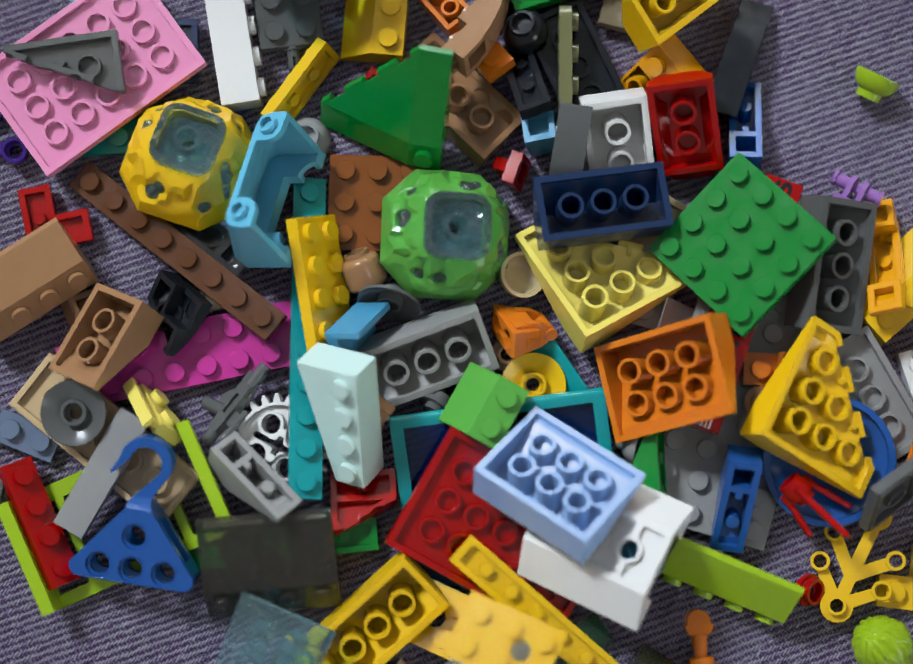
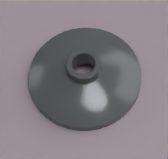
(402, 304)
(58, 417)

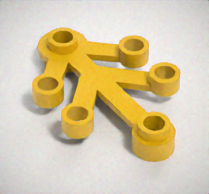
(853, 571)

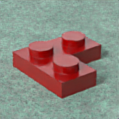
(39, 207)

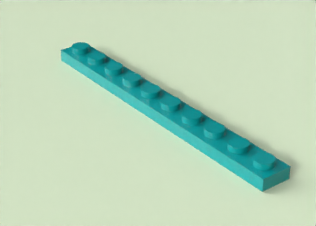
(304, 437)

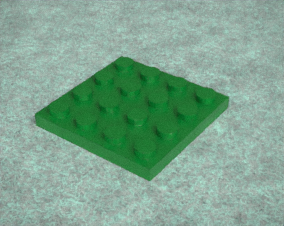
(742, 244)

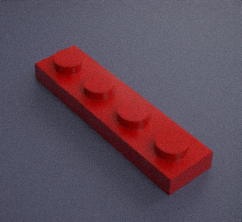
(36, 519)

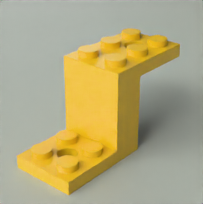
(485, 631)

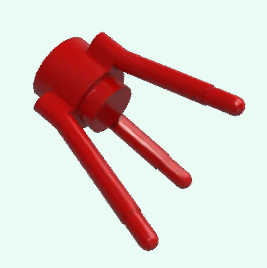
(798, 490)

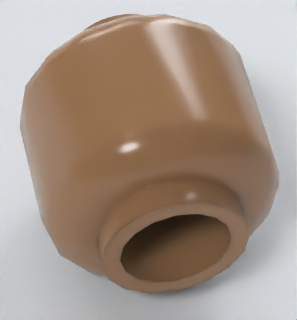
(362, 268)

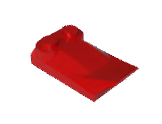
(685, 124)

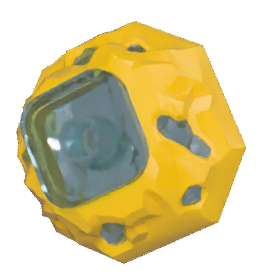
(183, 182)

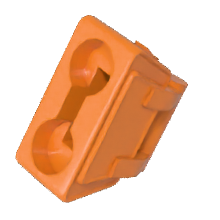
(521, 329)

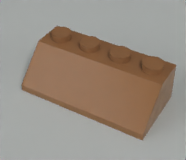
(40, 275)

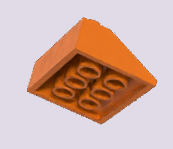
(669, 376)

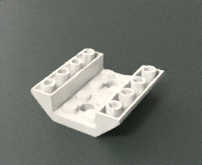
(606, 579)

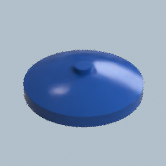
(877, 445)

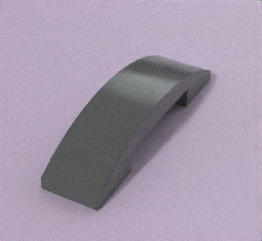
(570, 138)

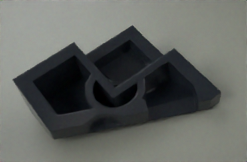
(180, 306)

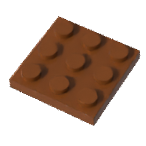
(356, 196)

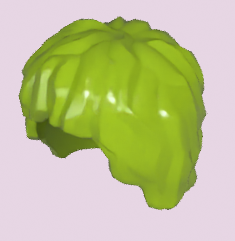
(882, 641)

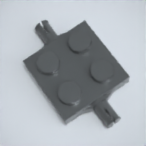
(288, 26)

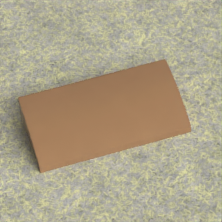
(477, 114)

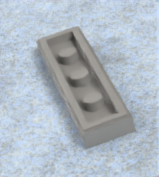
(96, 479)

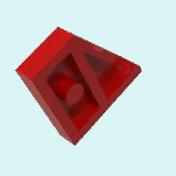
(355, 505)

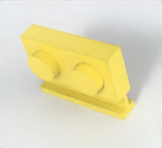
(153, 410)

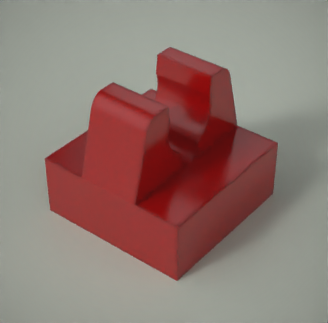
(513, 169)

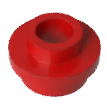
(813, 589)

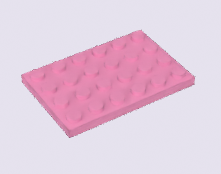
(68, 117)

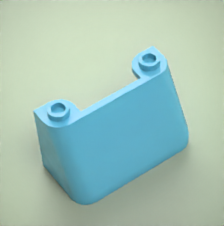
(274, 160)

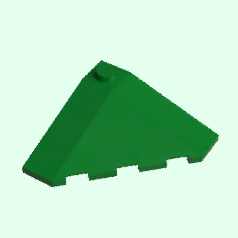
(399, 109)

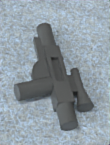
(231, 405)

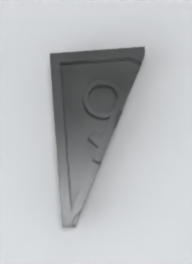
(84, 57)

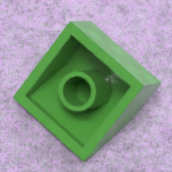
(483, 405)

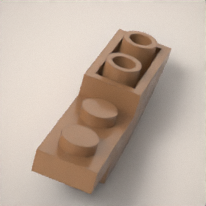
(478, 32)

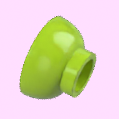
(873, 85)

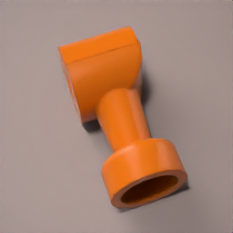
(698, 626)

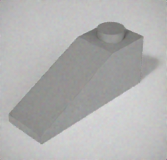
(251, 478)

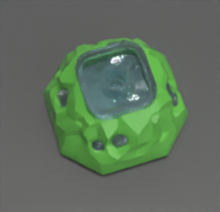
(423, 250)

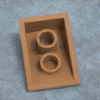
(105, 337)

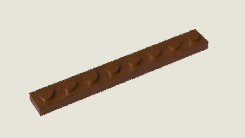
(179, 253)

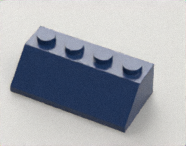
(601, 205)

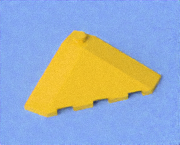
(809, 415)

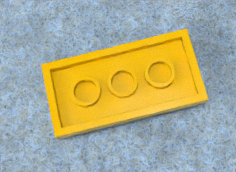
(318, 274)

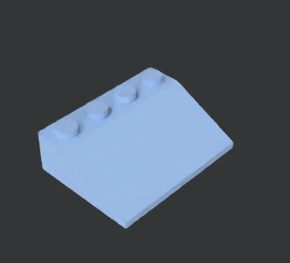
(557, 483)

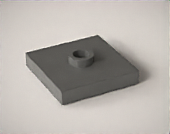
(888, 496)

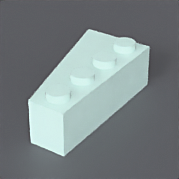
(346, 409)

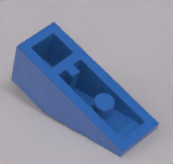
(745, 132)
(736, 497)

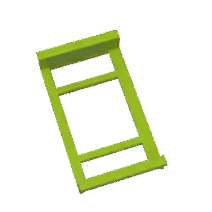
(53, 600)

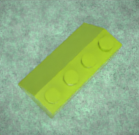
(730, 579)

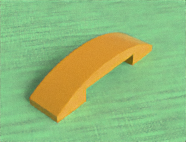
(887, 268)

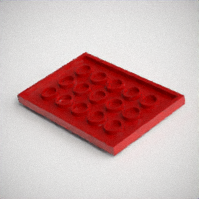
(447, 511)

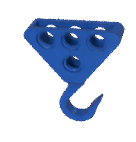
(161, 541)

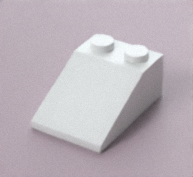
(618, 129)

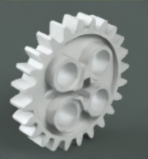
(257, 420)

